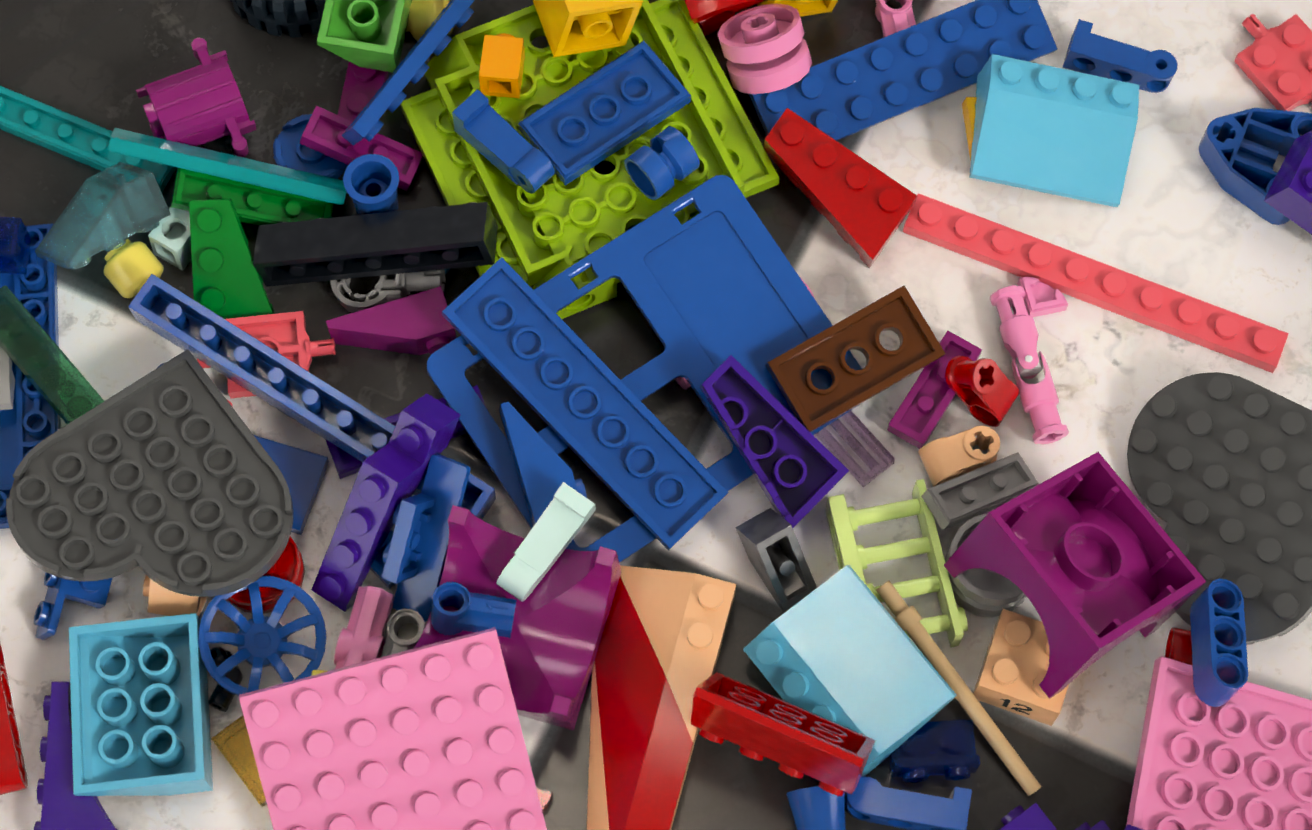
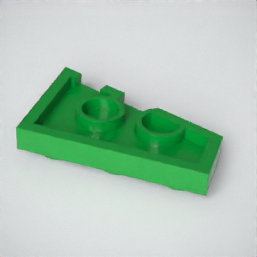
(223, 262)

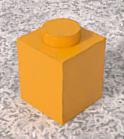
(502, 65)

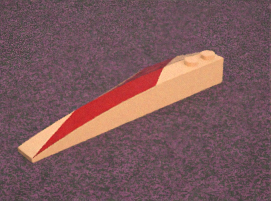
(650, 659)

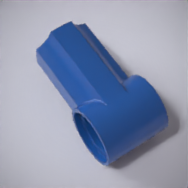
(475, 611)

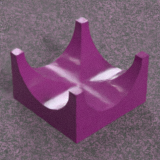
(1085, 563)
(552, 629)

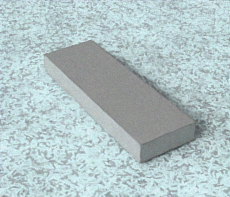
(979, 490)

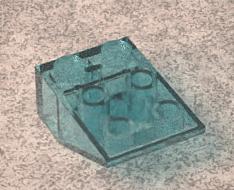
(103, 215)

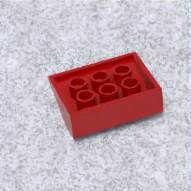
(780, 732)

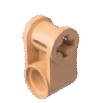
(955, 455)

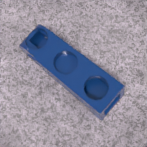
(1118, 60)
(501, 143)
(908, 809)

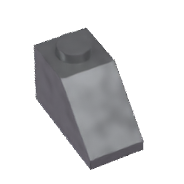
(777, 557)

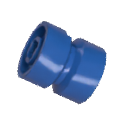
(666, 159)

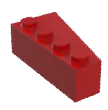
(841, 185)

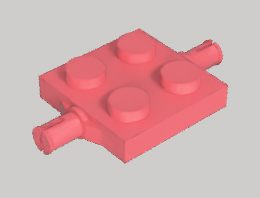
(1279, 61)
(285, 335)

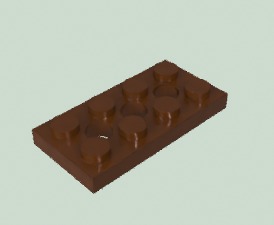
(857, 332)

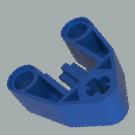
(1244, 149)

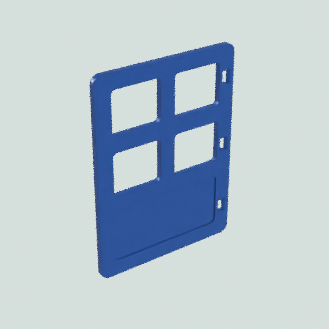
(707, 294)

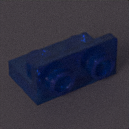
(937, 750)

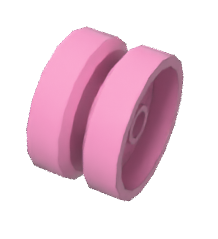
(765, 48)

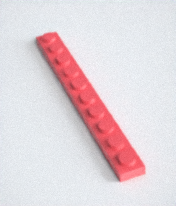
(1096, 283)

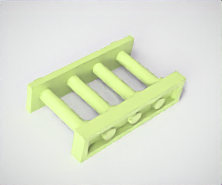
(845, 520)

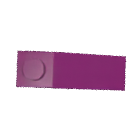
(401, 326)

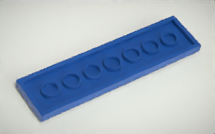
(910, 67)
(584, 403)

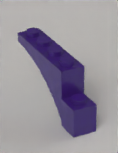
(378, 489)
(55, 791)

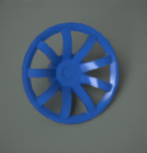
(262, 638)

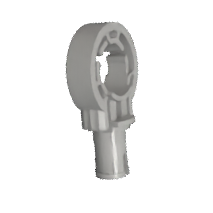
(387, 289)

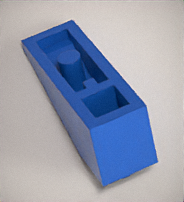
(536, 463)

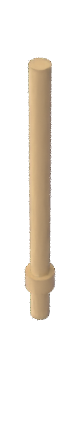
(909, 621)

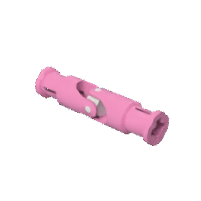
(1021, 339)

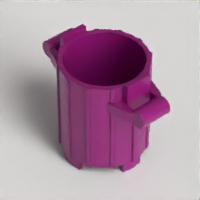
(199, 103)

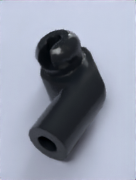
(221, 697)

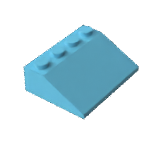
(1053, 130)
(851, 665)
(139, 708)

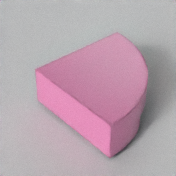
(1041, 298)

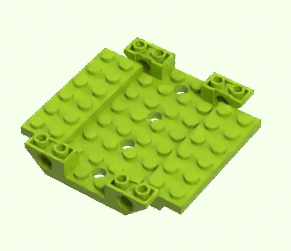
(566, 223)

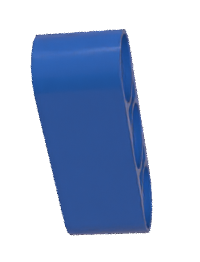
(1218, 643)

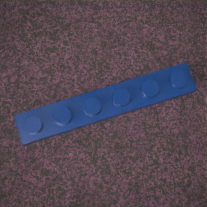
(411, 69)

